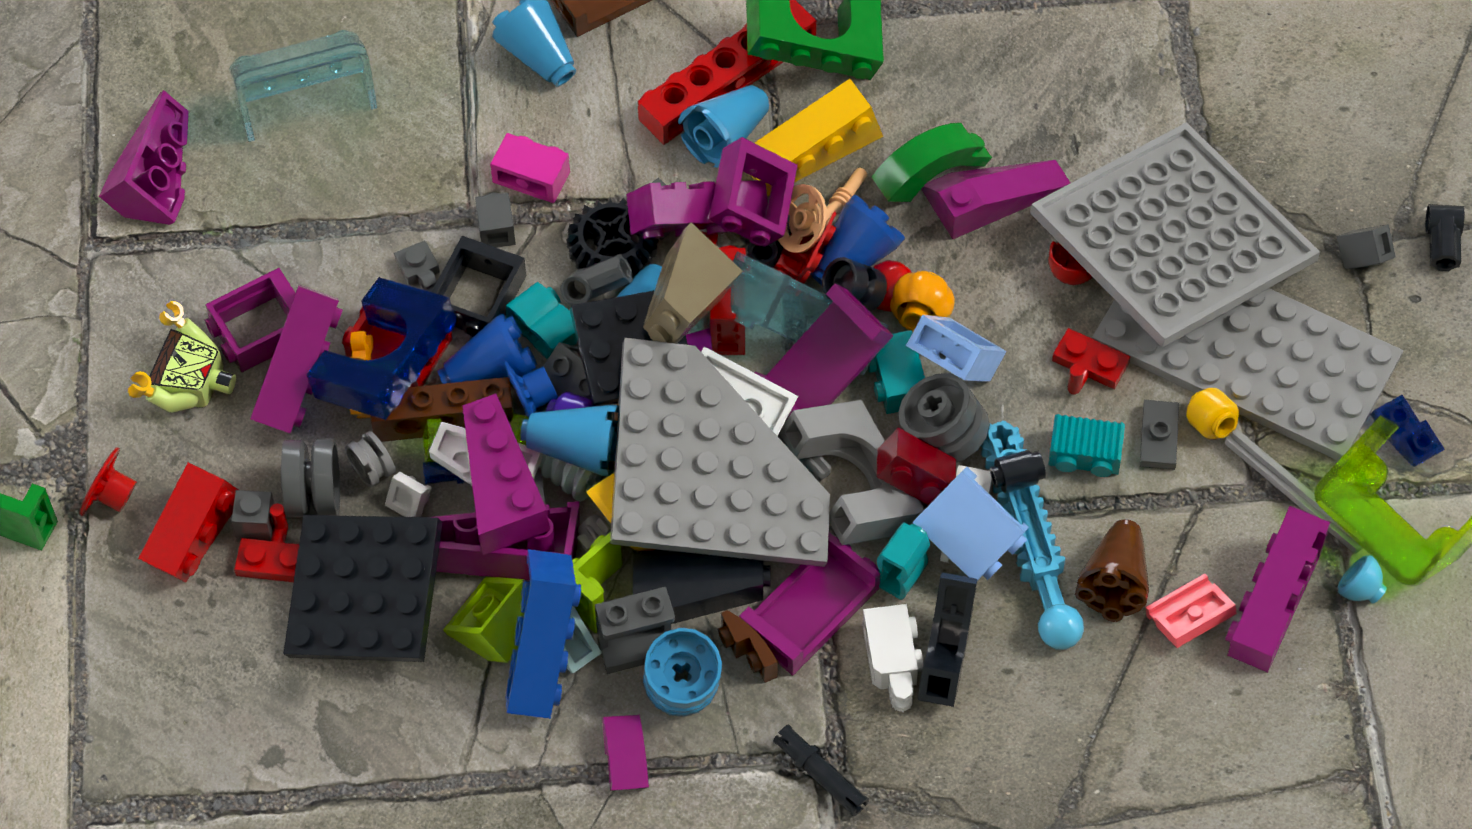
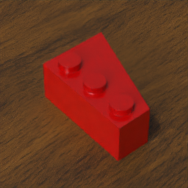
(189, 523)

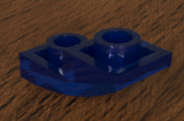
(1413, 438)

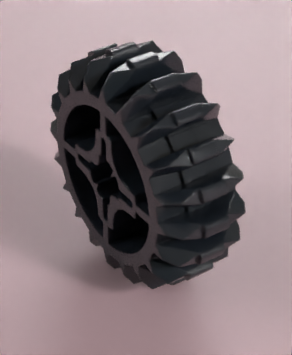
(609, 229)

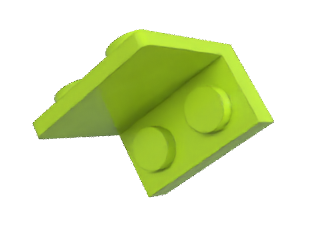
(591, 571)

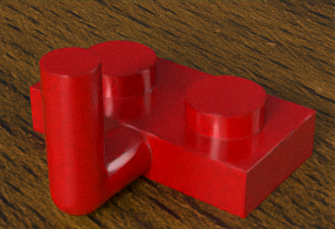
(1090, 360)
(271, 558)

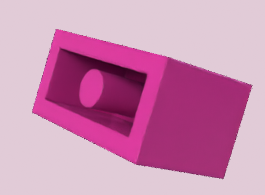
(530, 167)

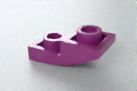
(625, 752)

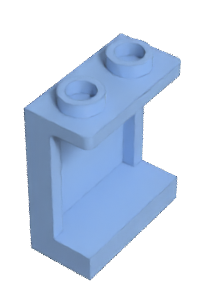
(971, 527)

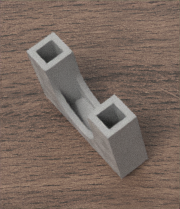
(851, 433)

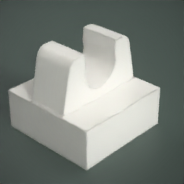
(407, 495)

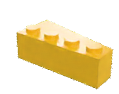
(824, 131)

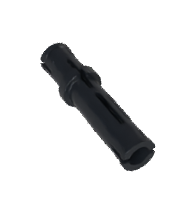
(809, 759)

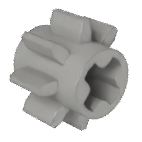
(591, 530)

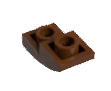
(746, 641)

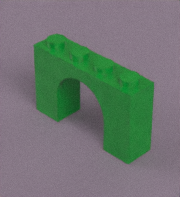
(855, 53)

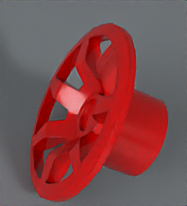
(109, 487)

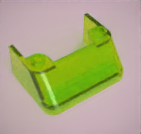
(1352, 502)

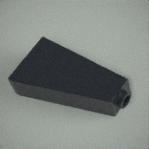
(700, 582)

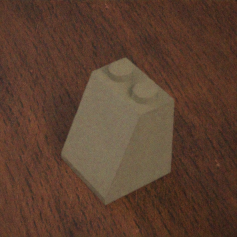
(688, 286)

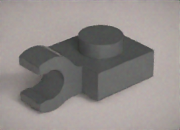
(418, 265)

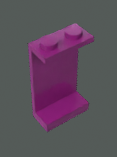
(830, 352)

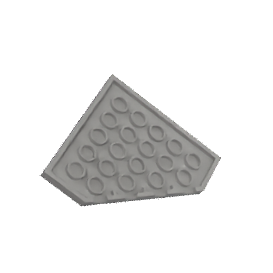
(705, 468)

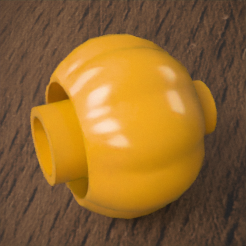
(924, 295)

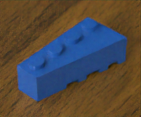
(542, 634)

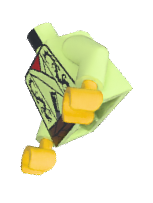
(185, 368)

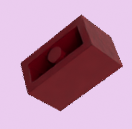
(914, 466)

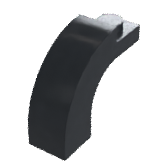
(948, 640)

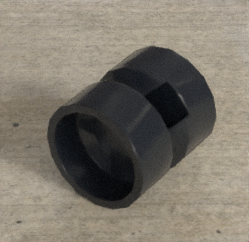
(862, 281)

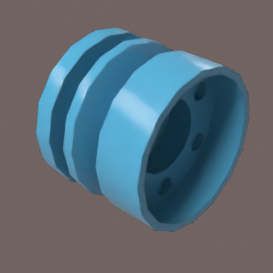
(681, 651)

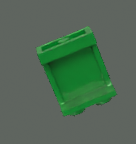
(28, 520)

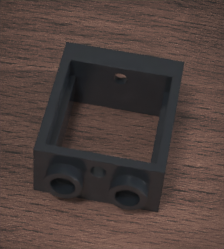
(488, 261)

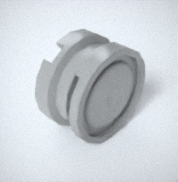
(370, 459)

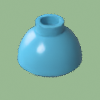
(1363, 581)

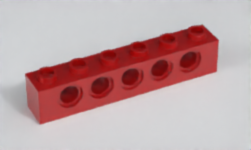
(708, 70)

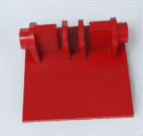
(802, 264)

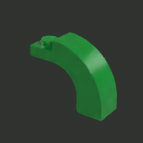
(925, 157)

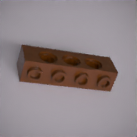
(439, 402)

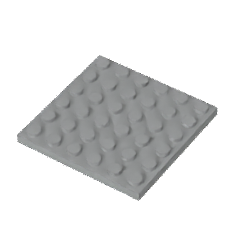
(1174, 234)

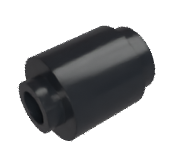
(1017, 470)

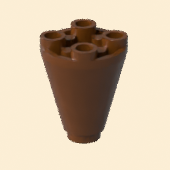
(1116, 573)

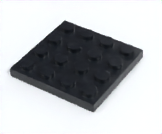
(363, 588)

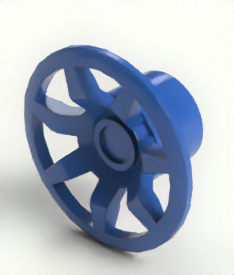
(532, 389)

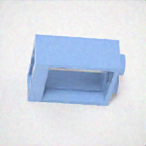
(965, 351)

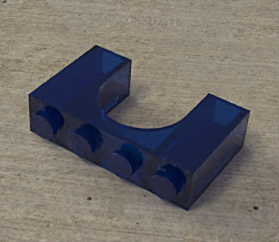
(380, 383)

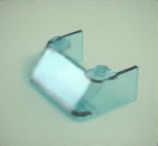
(299, 67)
(775, 300)

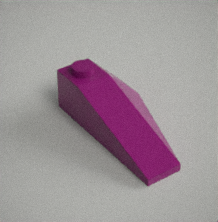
(150, 169)
(985, 195)

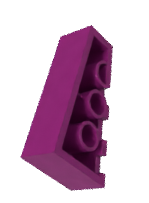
(673, 207)
(294, 355)
(502, 484)
(462, 552)
(1277, 589)

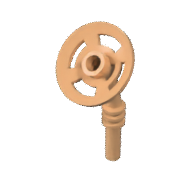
(811, 218)

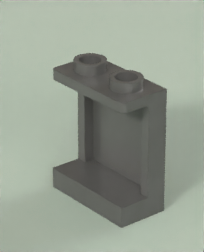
(630, 626)

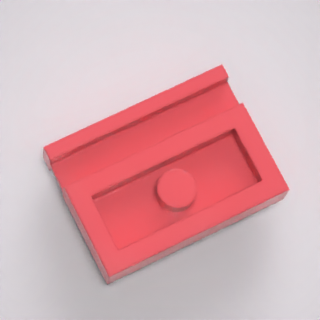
(1191, 610)

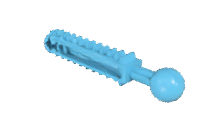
(1040, 560)

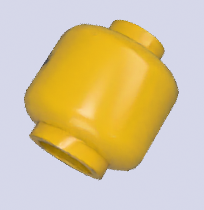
(1212, 413)

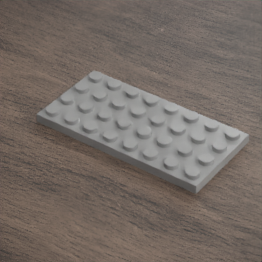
(1275, 363)

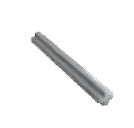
(1285, 483)

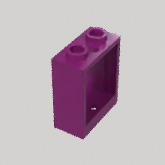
(766, 166)
(241, 301)

